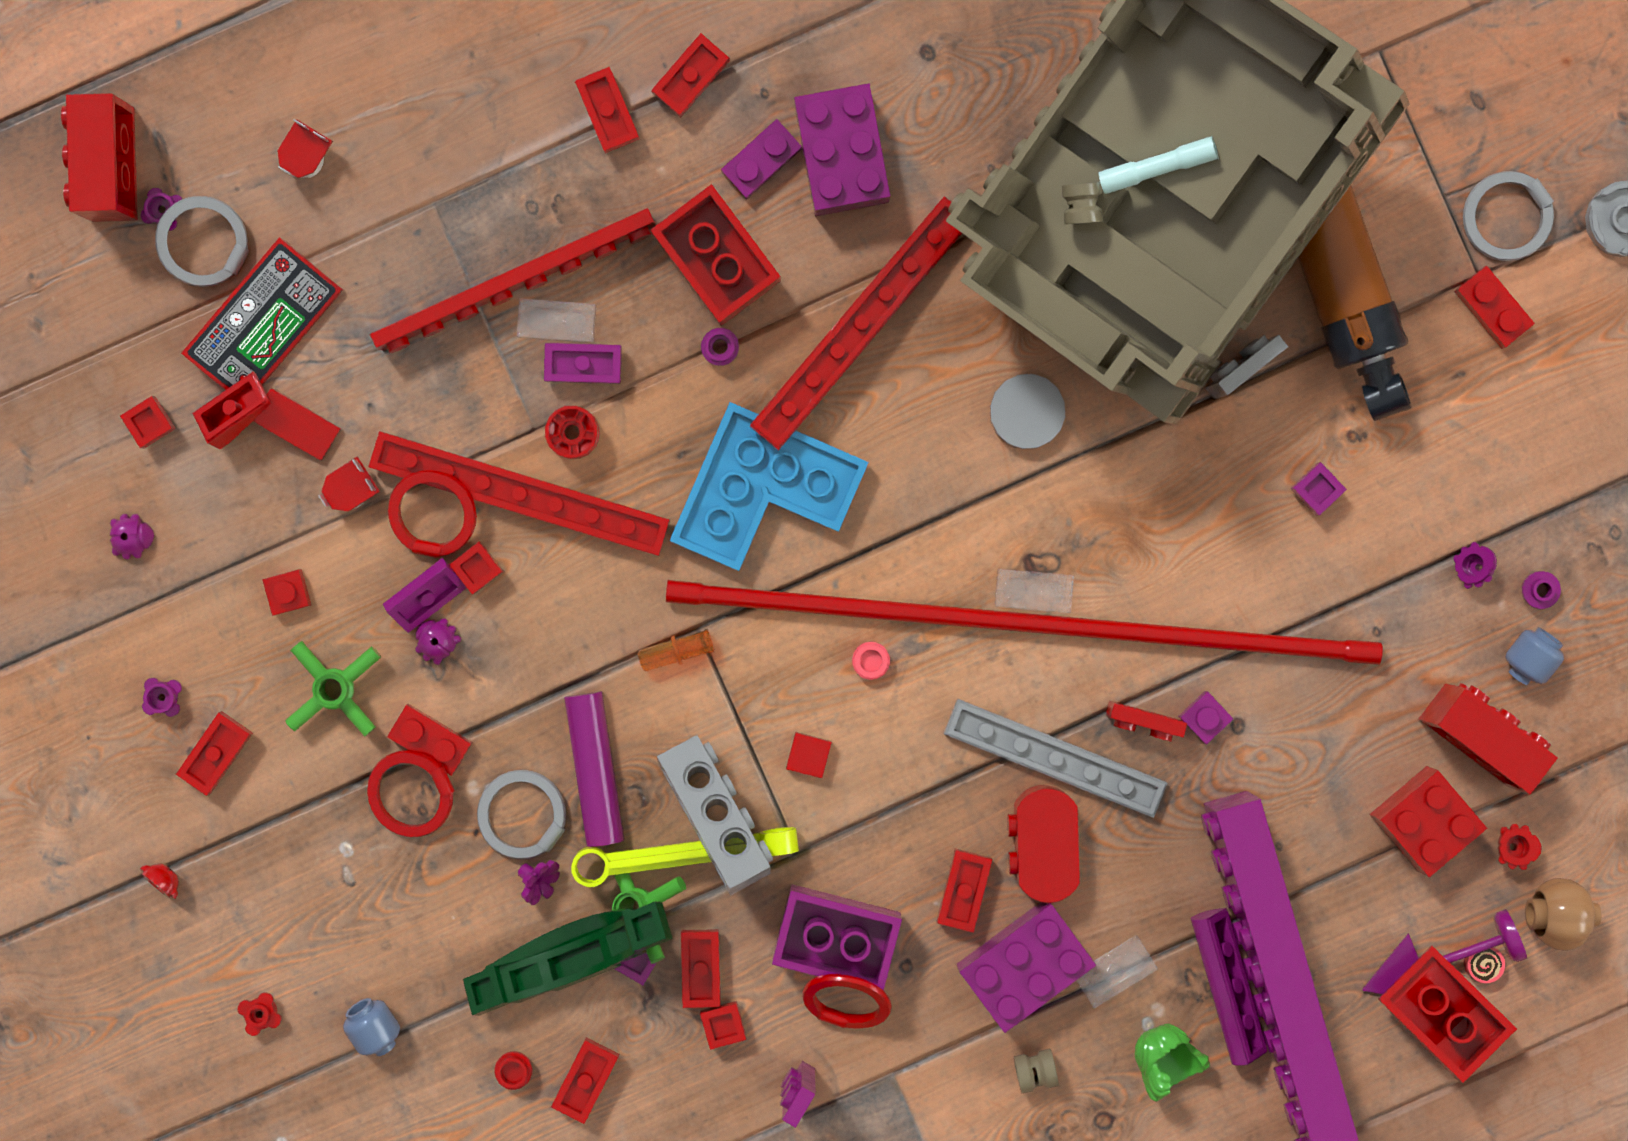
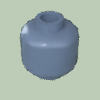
(1534, 656)
(371, 1027)

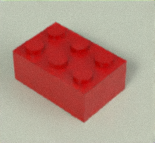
(100, 157)
(716, 255)
(1489, 736)

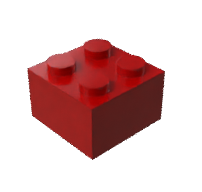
(1428, 821)

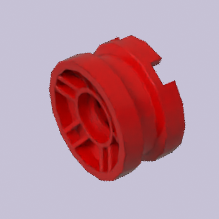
(565, 418)

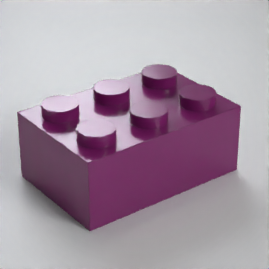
(842, 149)
(836, 936)
(1025, 965)

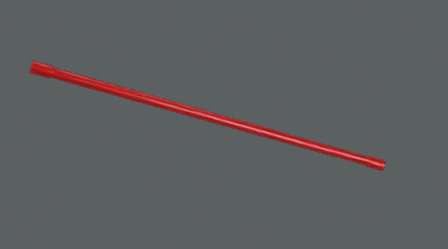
(1348, 651)

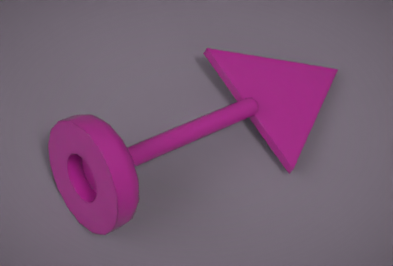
(1405, 953)

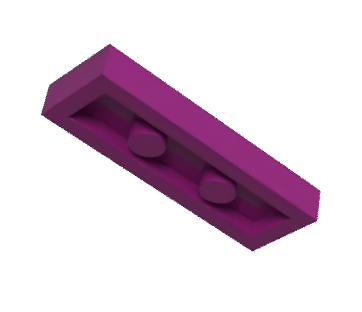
(797, 1093)

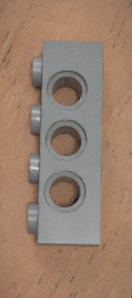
(734, 870)

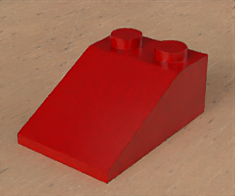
(1447, 1014)

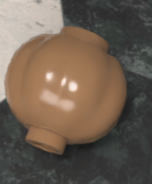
(1562, 914)

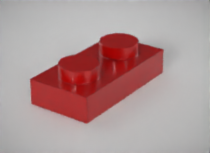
(690, 75)
(607, 110)
(1494, 307)
(1160, 725)
(428, 736)
(214, 753)
(964, 890)
(700, 968)
(585, 1080)

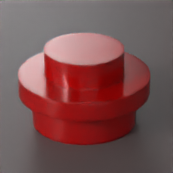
(513, 1070)

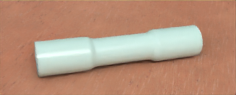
(1180, 158)

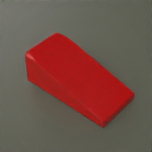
(232, 411)
(297, 424)

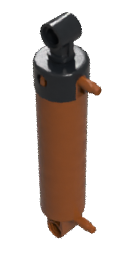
(1356, 305)

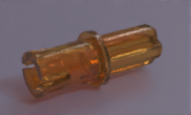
(676, 650)

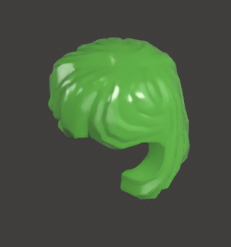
(1167, 1059)

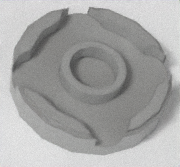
(1608, 219)
(1027, 411)

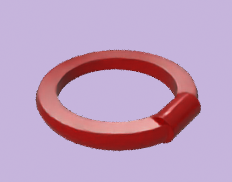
(426, 547)
(440, 779)
(840, 1018)

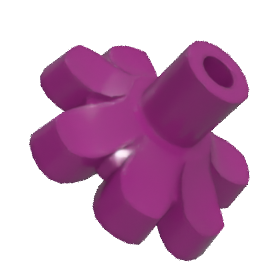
(538, 880)

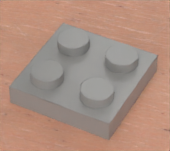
(1235, 373)

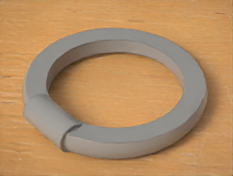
(1539, 195)
(235, 259)
(552, 834)

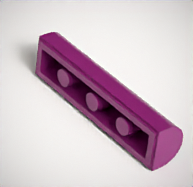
(594, 769)
(1229, 986)

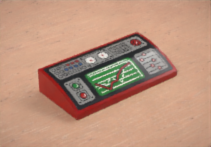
(263, 317)

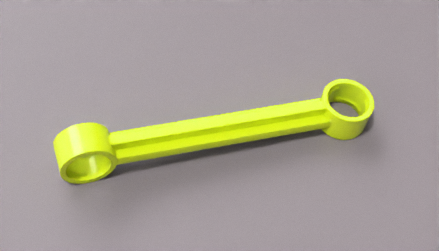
(778, 840)

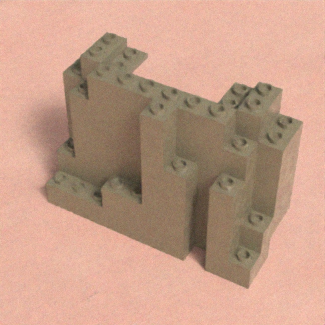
(1196, 249)

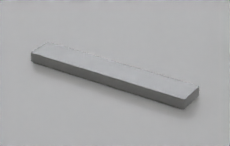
(1055, 758)

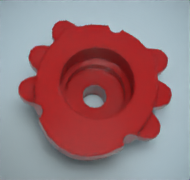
(1526, 846)
(162, 879)

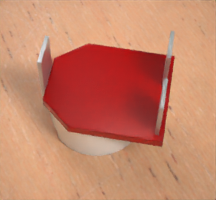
(302, 151)
(348, 487)

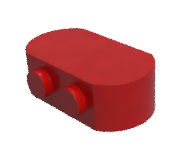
(1045, 843)

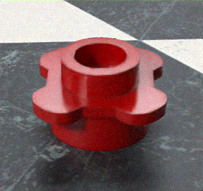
(266, 1005)

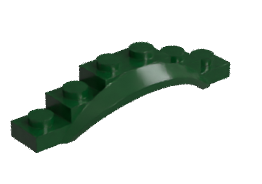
(567, 956)

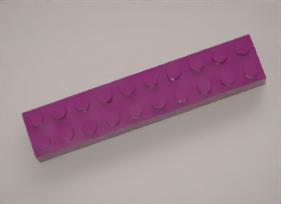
(1278, 969)

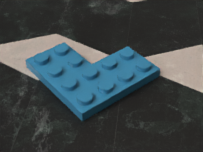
(748, 473)

